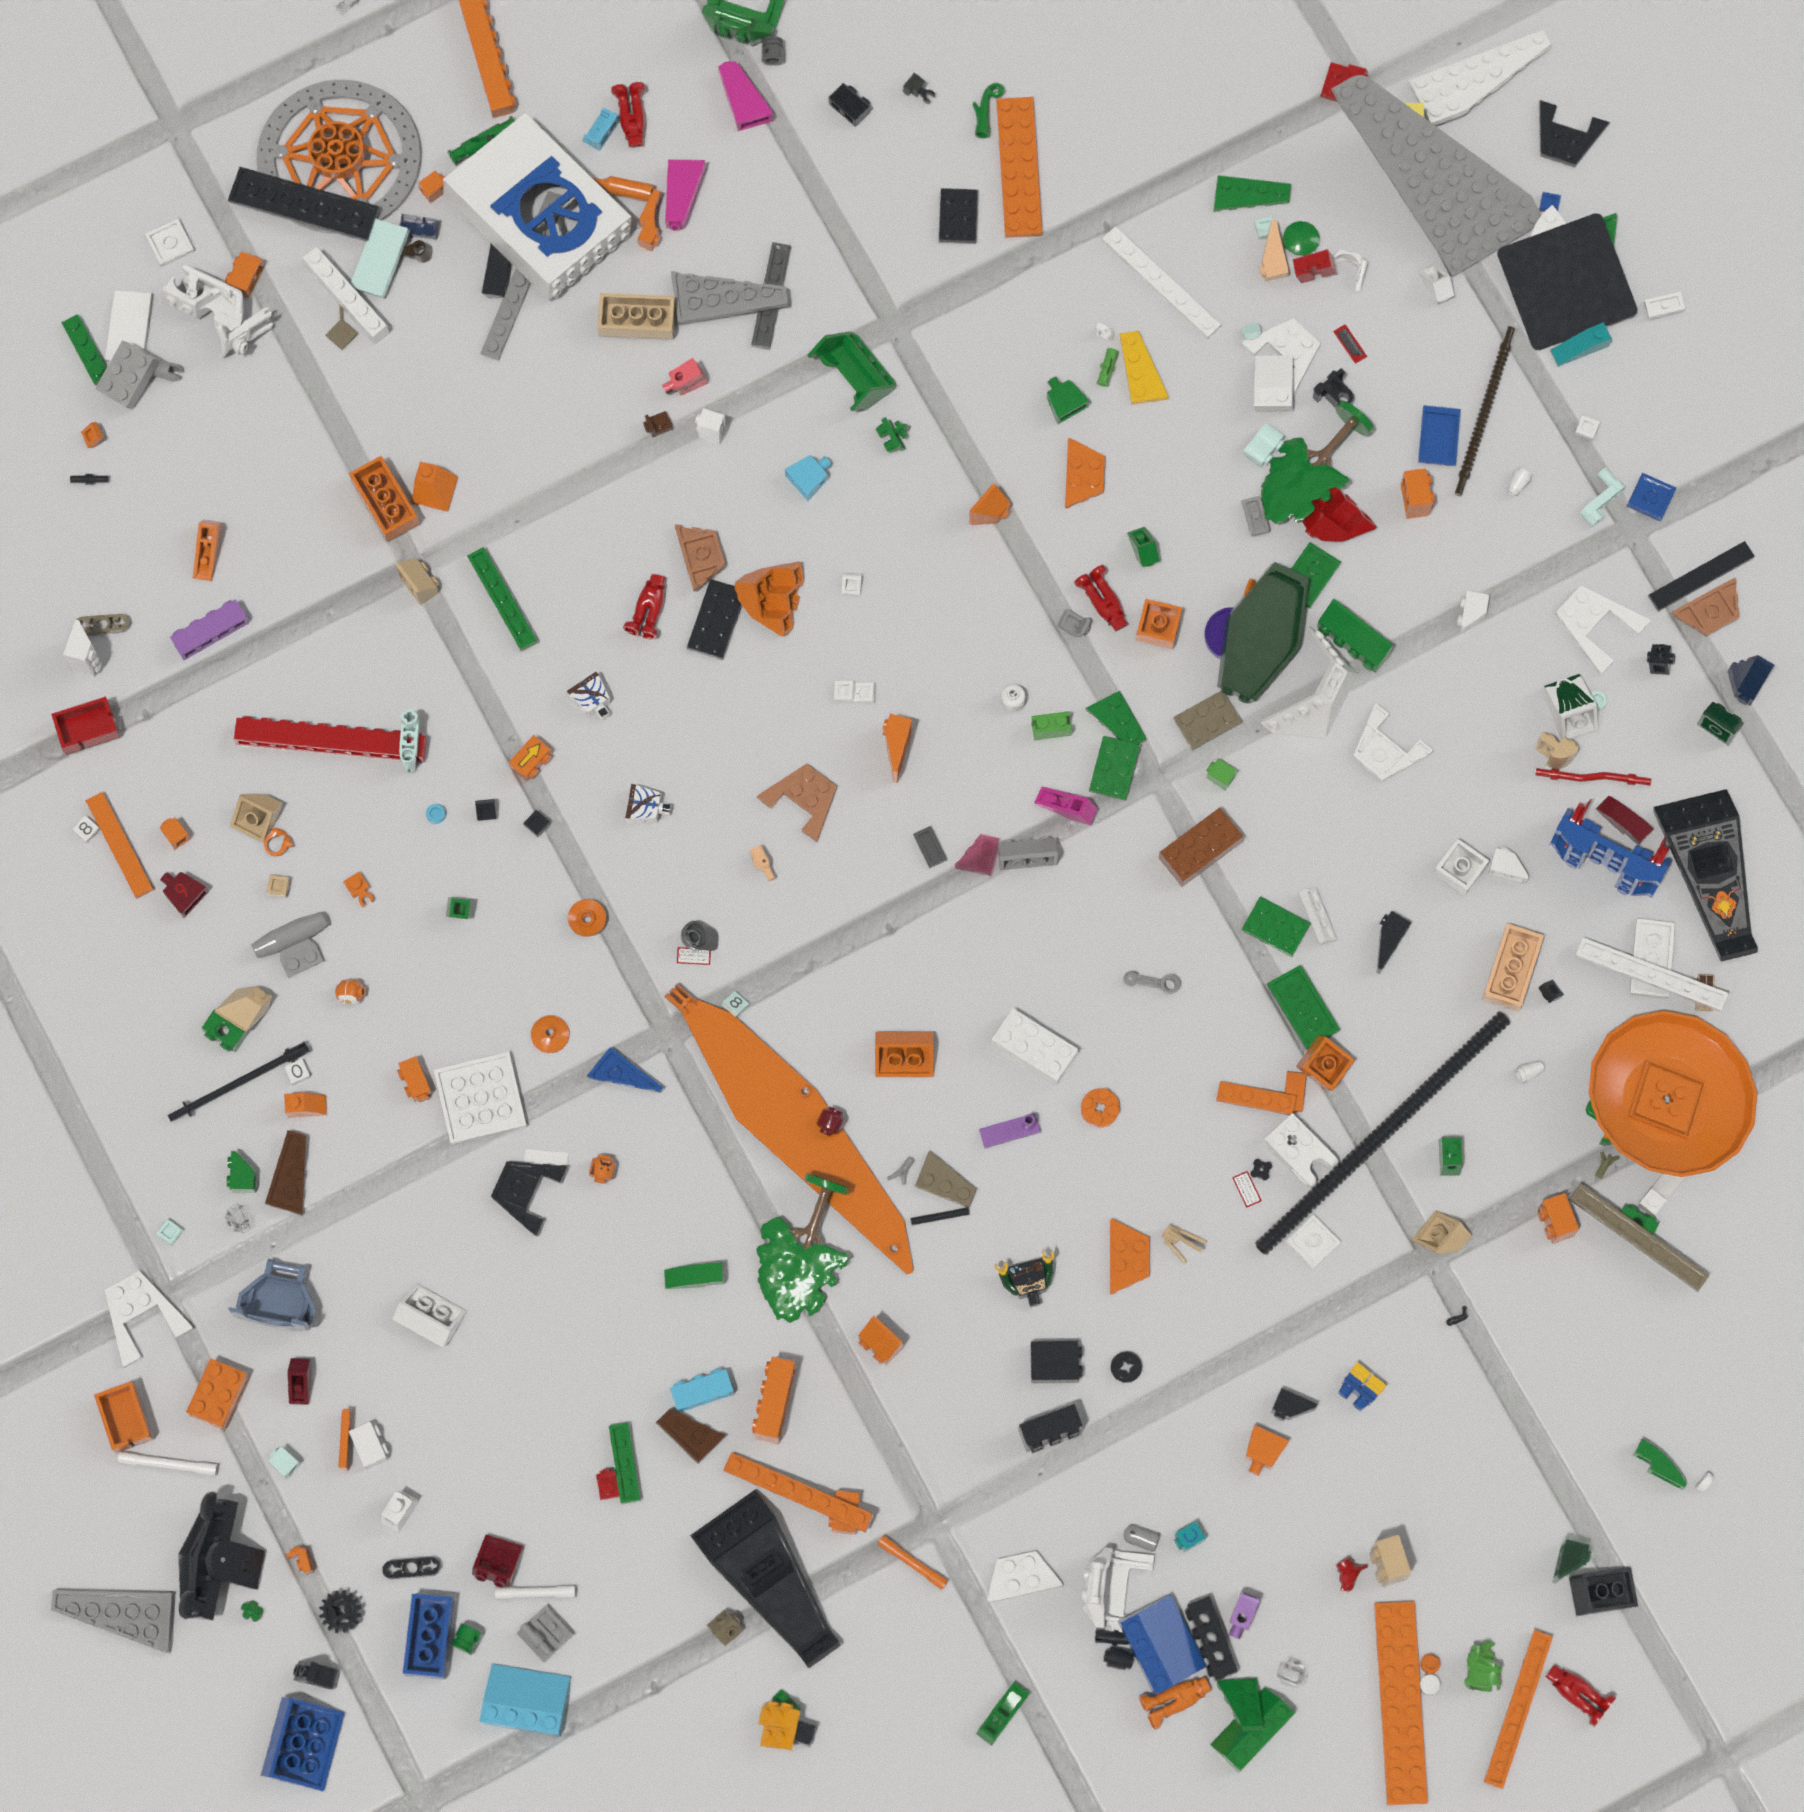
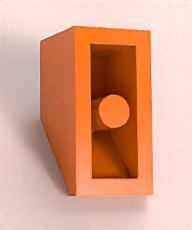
(304, 1104)

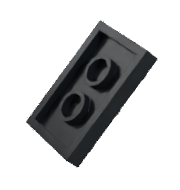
(958, 216)

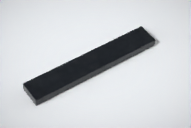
(1701, 576)

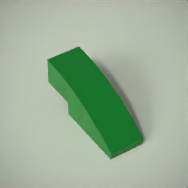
(694, 1276)
(1659, 1464)
(1002, 1713)

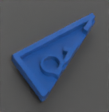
(618, 1070)

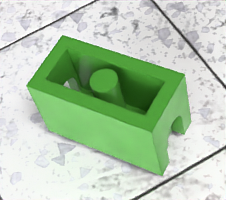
(1051, 725)

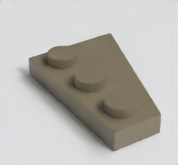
(944, 1182)

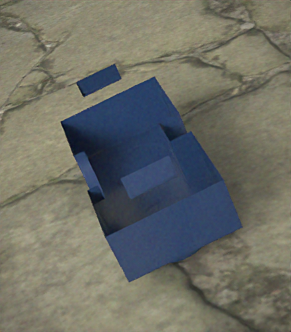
(420, 228)

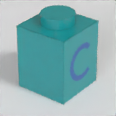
(1189, 1537)

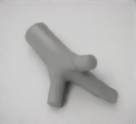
(902, 1171)

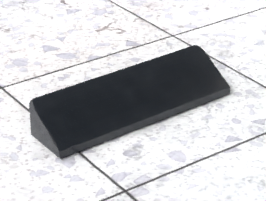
(495, 274)

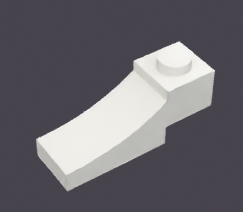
(1659, 1193)

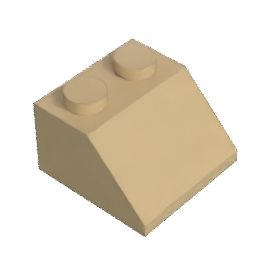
(417, 580)

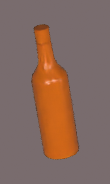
(626, 188)

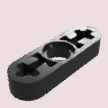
(396, 1575)

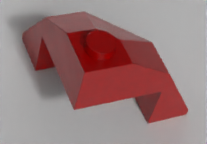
(1337, 518)

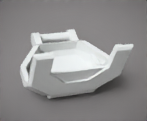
(1107, 1585)

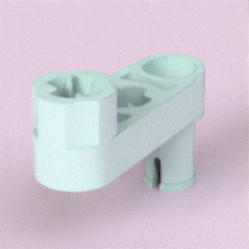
(1592, 512)
(409, 751)

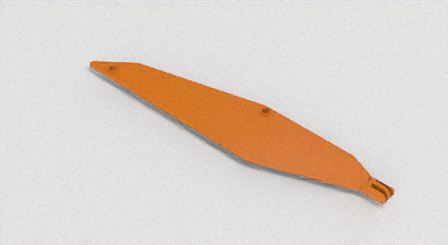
(770, 1105)

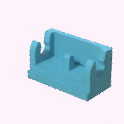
(601, 129)

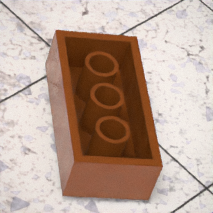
(1200, 847)

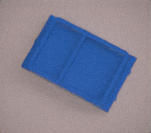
(1439, 435)

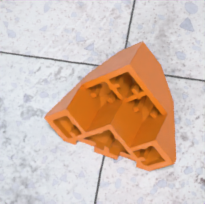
(772, 595)

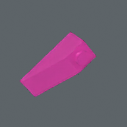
(1066, 805)

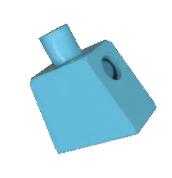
(808, 475)

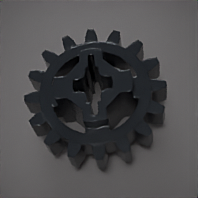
(335, 1619)

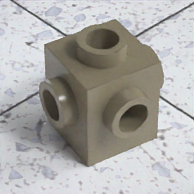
(725, 1627)

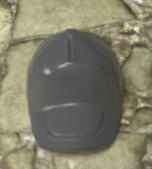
(699, 937)

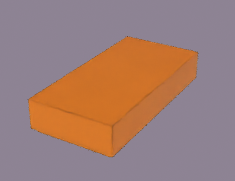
(1296, 1086)

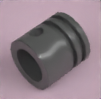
(771, 49)

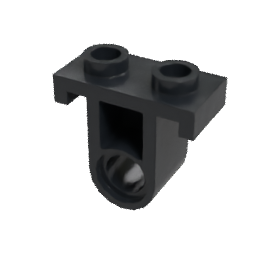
(1333, 388)
(315, 1674)

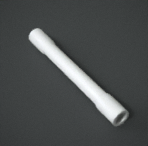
(135, 1459)

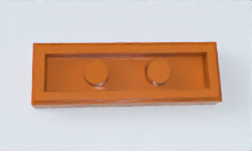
(345, 1439)

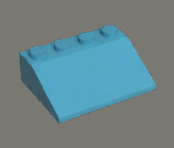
(525, 1700)

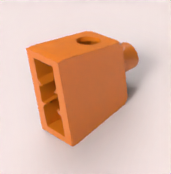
(1264, 1449)

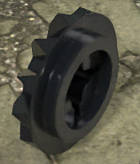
(1130, 1359)

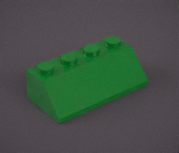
(1354, 636)
(1241, 1747)

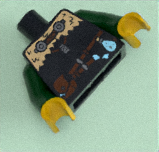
(1028, 1278)

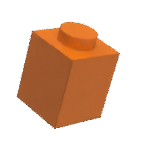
(432, 186)
(174, 832)

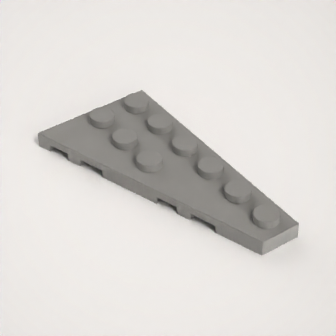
(716, 297)
(132, 1615)

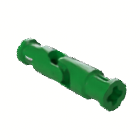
(475, 143)

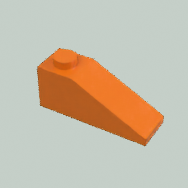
(206, 549)

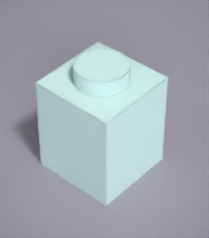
(283, 1462)

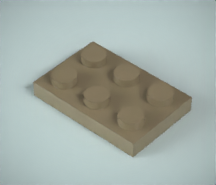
(1207, 720)

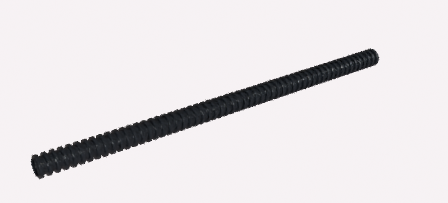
(1382, 1133)

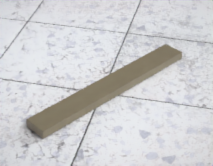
(1639, 1237)

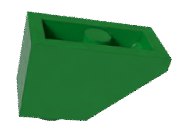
(1143, 546)

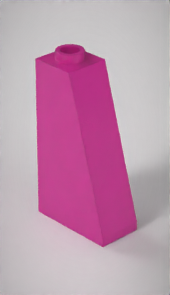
(743, 98)
(682, 188)

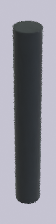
(939, 1216)

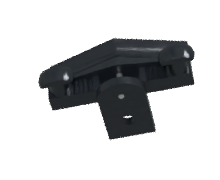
(212, 1558)

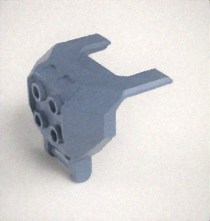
(277, 1299)

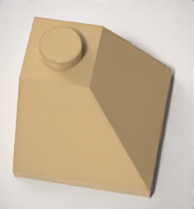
(256, 815)
(245, 1007)
(1442, 1234)

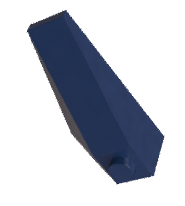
(1748, 678)

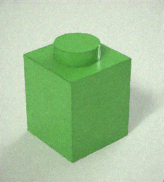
(1221, 774)

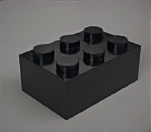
(1050, 1429)

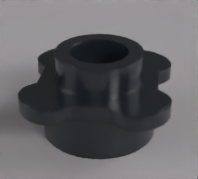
(1255, 1173)

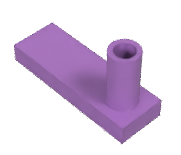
(1009, 1130)

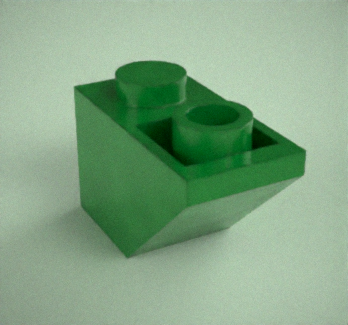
(242, 1176)

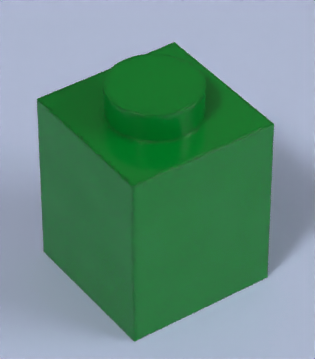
(458, 908)

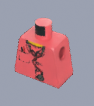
(685, 378)

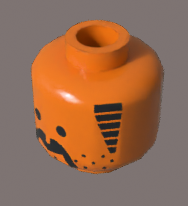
(602, 1168)

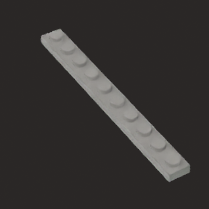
(513, 298)

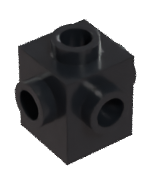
(1660, 659)

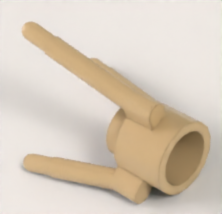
(1174, 1234)

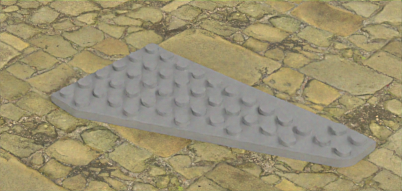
(1448, 189)

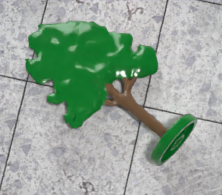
(1296, 481)
(794, 1271)

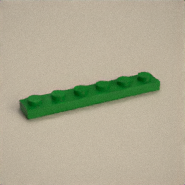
(502, 599)

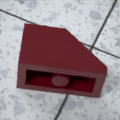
(299, 1381)

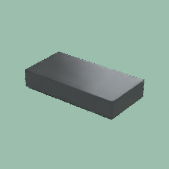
(929, 847)

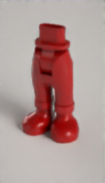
(631, 124)
(652, 598)
(1109, 607)
(1569, 1687)

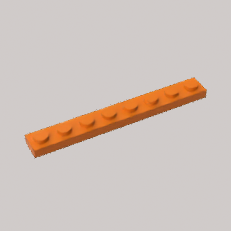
(798, 1492)
(1518, 1709)

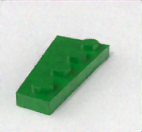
(1244, 192)

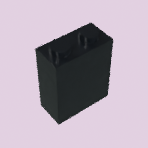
(1055, 1361)

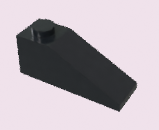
(1391, 934)

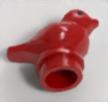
(1348, 1574)

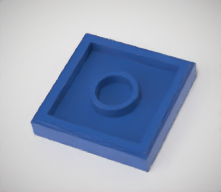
(1651, 497)

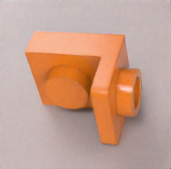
(304, 1563)

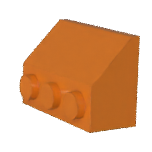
(903, 1054)

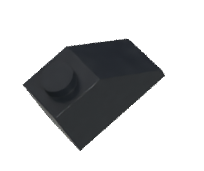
(1291, 1406)

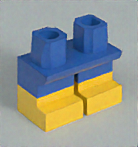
(1366, 1394)

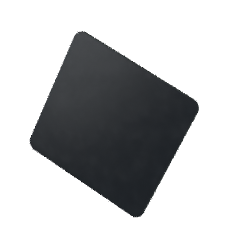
(1567, 281)

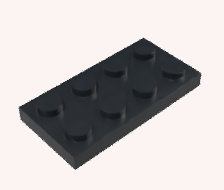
(715, 620)

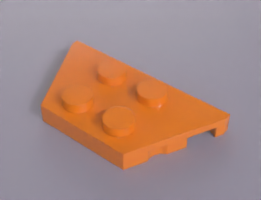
(1083, 473)
(1127, 1256)

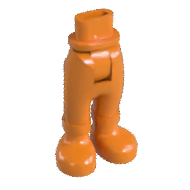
(1185, 1696)

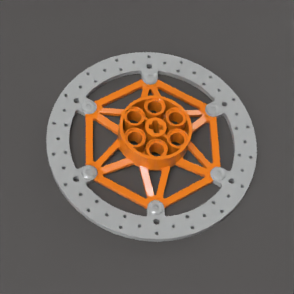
(329, 145)

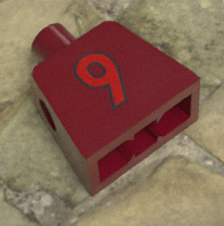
(183, 892)

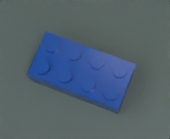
(428, 1636)

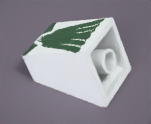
(1571, 707)

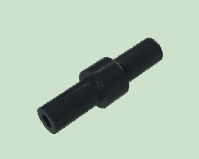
(89, 479)

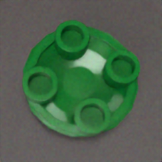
(1301, 238)

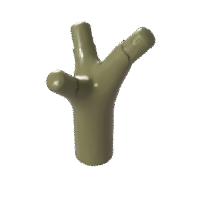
(1605, 1163)

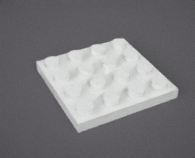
(480, 1098)

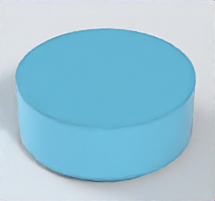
(435, 814)

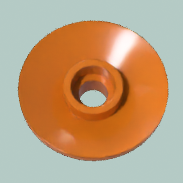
(583, 909)
(554, 1042)

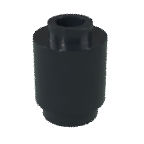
(1118, 1658)

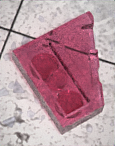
(980, 856)

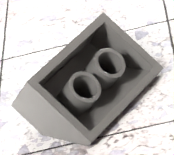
(1027, 853)

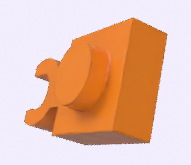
(357, 887)

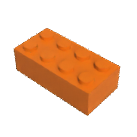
(384, 498)
(775, 1398)

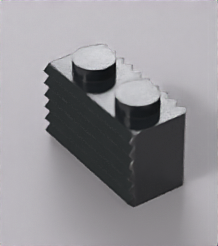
(849, 104)

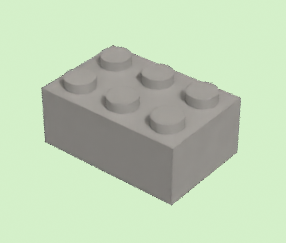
(127, 374)

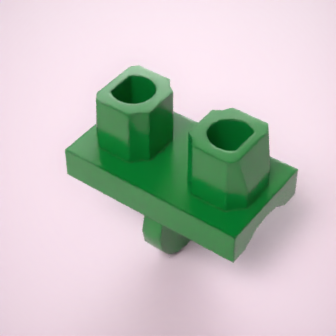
(887, 427)

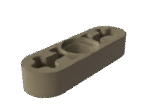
(108, 630)

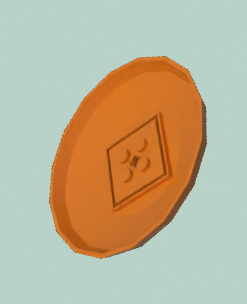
(1700, 1074)

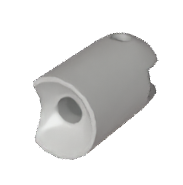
(163, 369)
(1140, 1538)

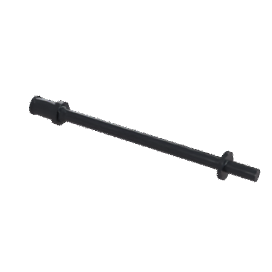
(288, 1056)

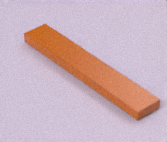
(119, 845)

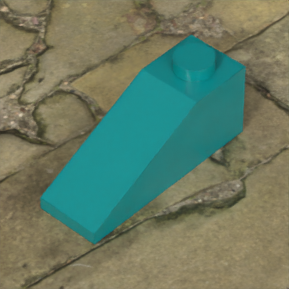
(1582, 344)

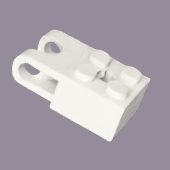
(1303, 1154)

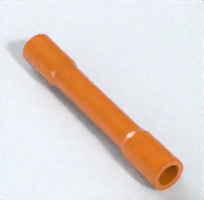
(931, 1575)

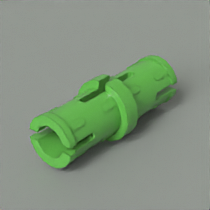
(1107, 367)

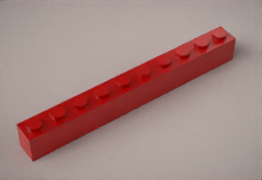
(322, 738)

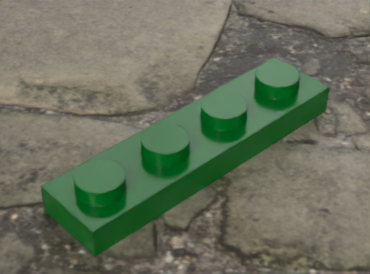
(85, 348)
(624, 1463)

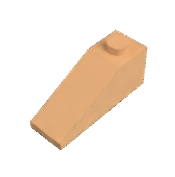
(1273, 260)

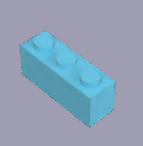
(701, 1390)

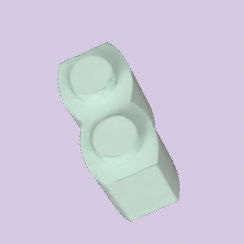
(1263, 445)

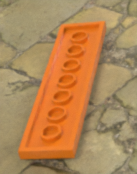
(1019, 167)

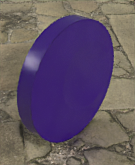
(1215, 631)

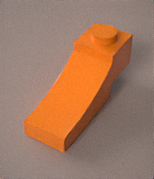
(649, 234)

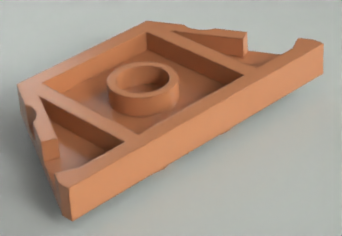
(700, 554)
(1711, 610)

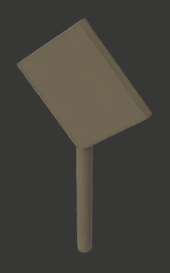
(341, 333)

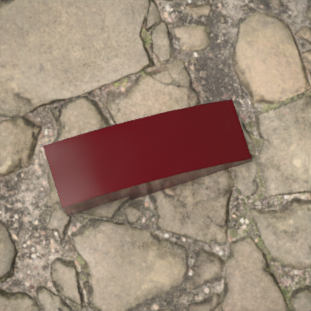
(1624, 820)

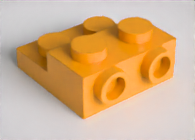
(779, 1725)

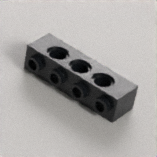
(1205, 1607)

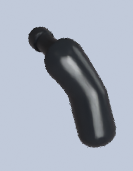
(1457, 1319)

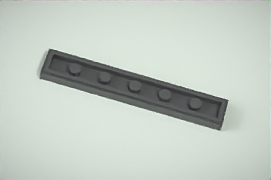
(774, 275)

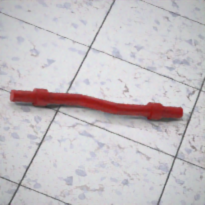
(1555, 774)

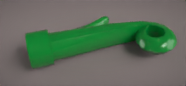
(982, 128)

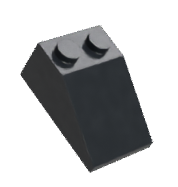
(1603, 1591)

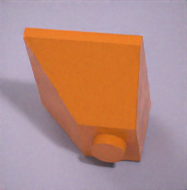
(433, 487)
(990, 508)

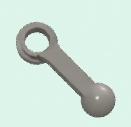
(1132, 978)

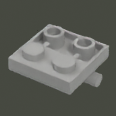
(544, 1634)

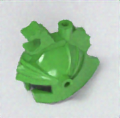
(1482, 1668)

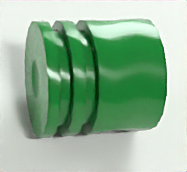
(466, 1639)

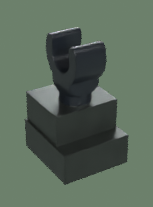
(915, 86)

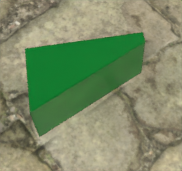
(782, 1697)

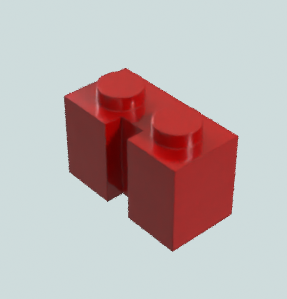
(1313, 264)

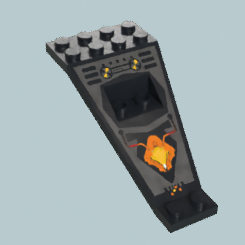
(1709, 854)

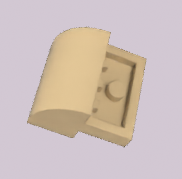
(1558, 753)

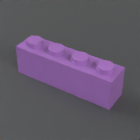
(209, 629)

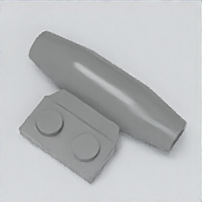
(293, 943)

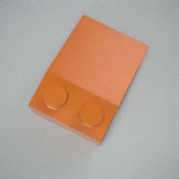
(897, 736)

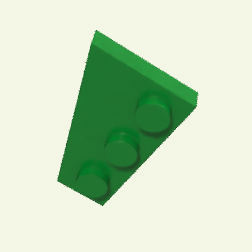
(1118, 718)
(1244, 1701)

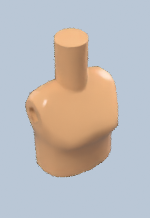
(761, 861)

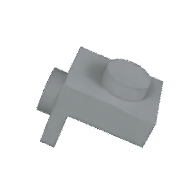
(1074, 623)

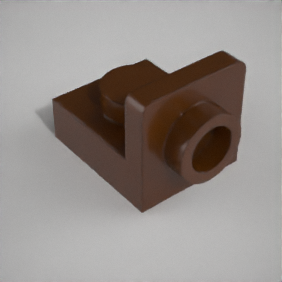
(657, 424)

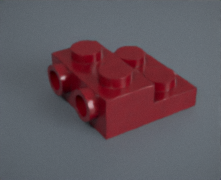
(497, 1561)

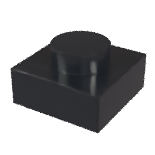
(485, 809)
(536, 823)
(1550, 991)

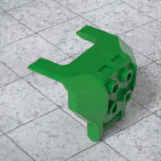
(740, 21)

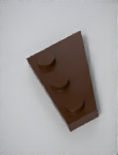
(689, 1435)

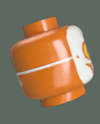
(350, 991)

